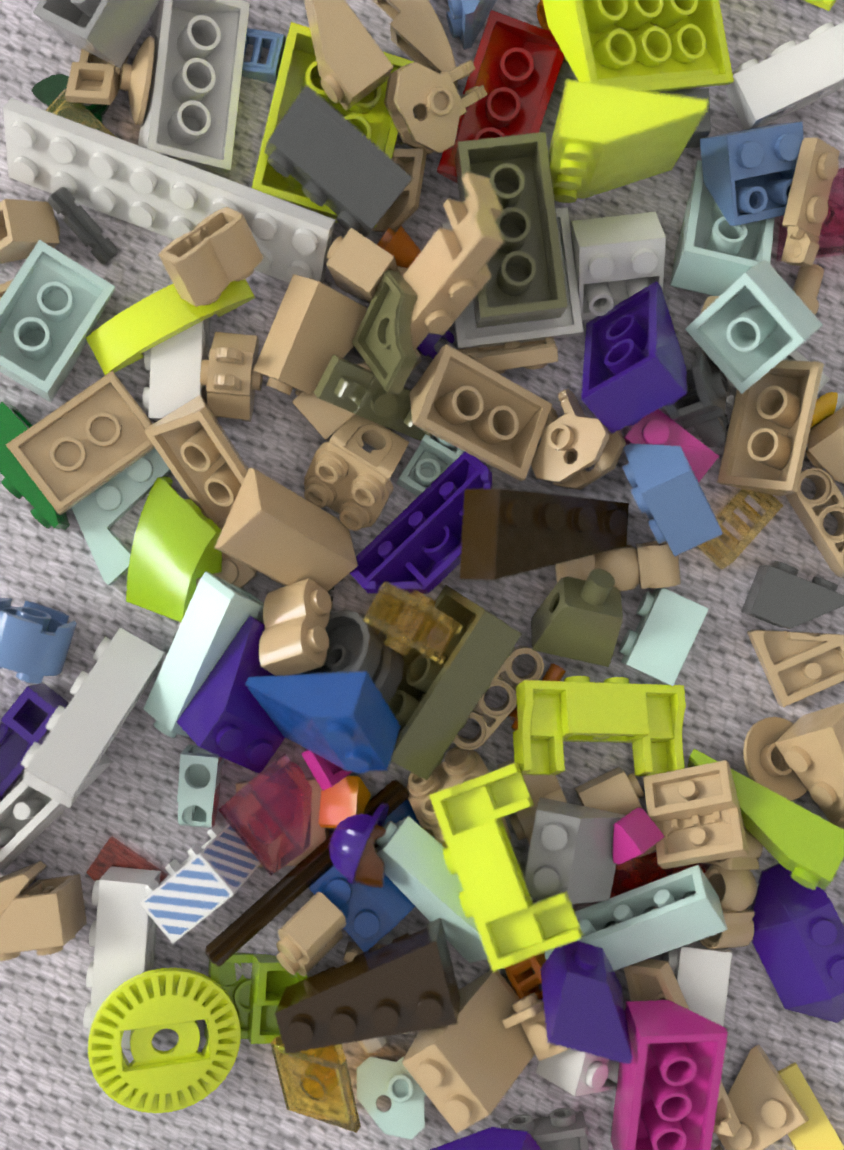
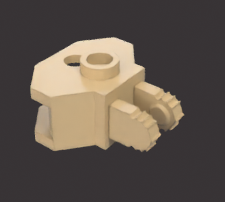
(432, 100)
(231, 375)
(575, 444)

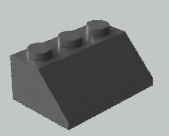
(335, 163)

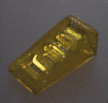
(716, 549)

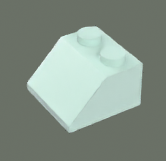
(753, 326)

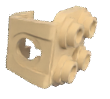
(351, 478)
(456, 769)

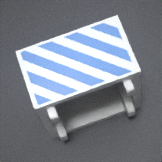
(199, 882)

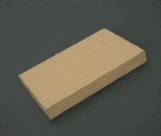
(84, 443)

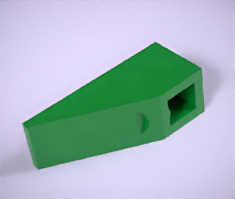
(16, 478)

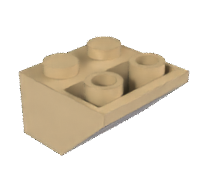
(43, 917)

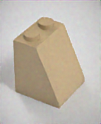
(472, 1062)

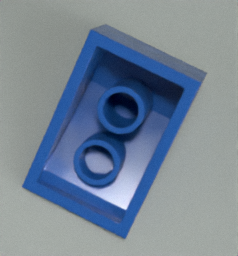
(332, 716)
(367, 909)

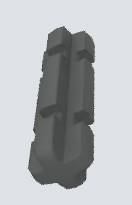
(82, 225)

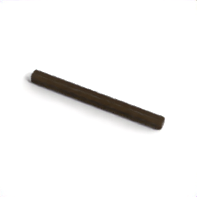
(290, 886)

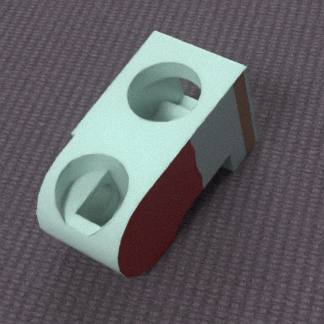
(198, 787)

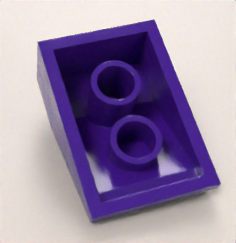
(632, 360)
(224, 711)

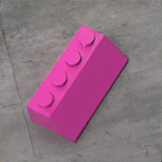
(673, 1081)

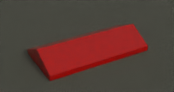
(519, 74)

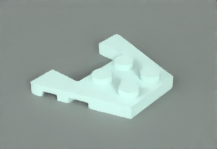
(108, 504)

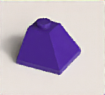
(585, 1002)

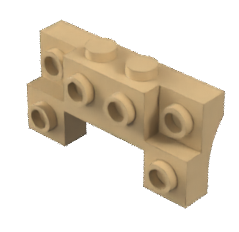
(454, 262)

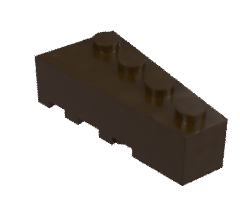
(527, 530)
(375, 995)

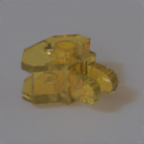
(411, 623)

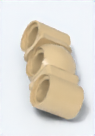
(646, 565)
(736, 892)

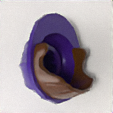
(354, 847)

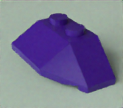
(426, 537)
(800, 944)

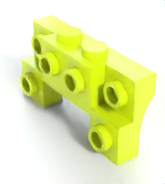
(598, 712)
(490, 874)

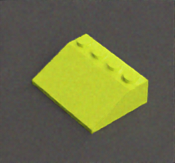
(642, 42)
(296, 71)
(616, 137)

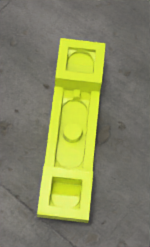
(155, 321)

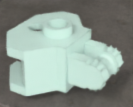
(392, 1079)

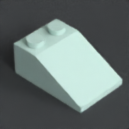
(710, 250)
(47, 319)

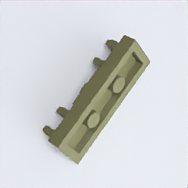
(362, 394)

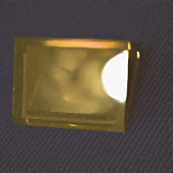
(317, 1084)

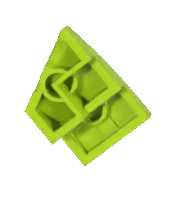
(170, 552)
(257, 996)

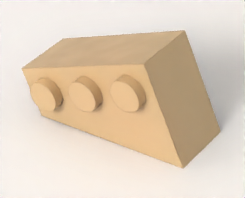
(816, 755)

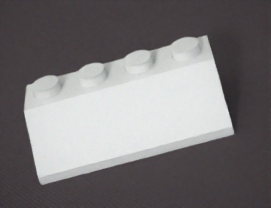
(195, 81)

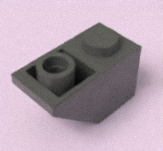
(789, 600)

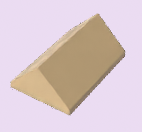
(479, 411)
(771, 429)
(200, 458)
(286, 535)

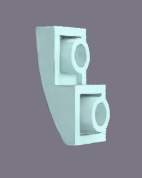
(428, 464)

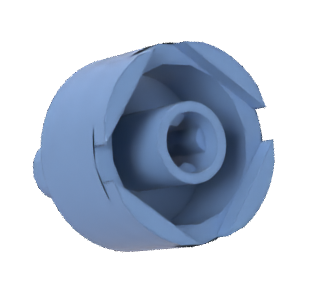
(33, 640)

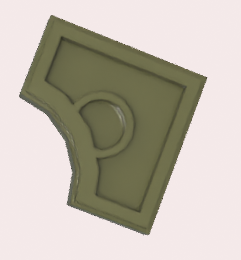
(385, 332)

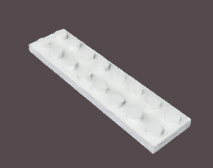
(158, 189)

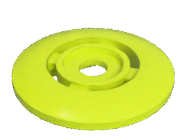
(169, 1078)

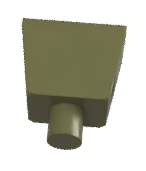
(580, 619)

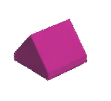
(634, 836)

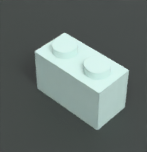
(663, 634)

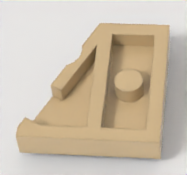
(799, 662)
(761, 1105)

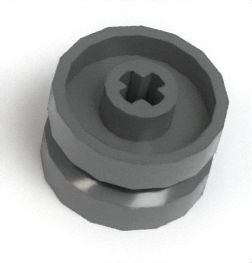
(359, 649)

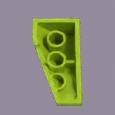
(789, 832)

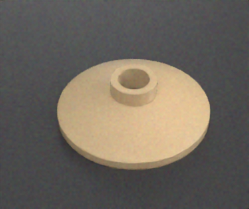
(137, 79)
(760, 750)

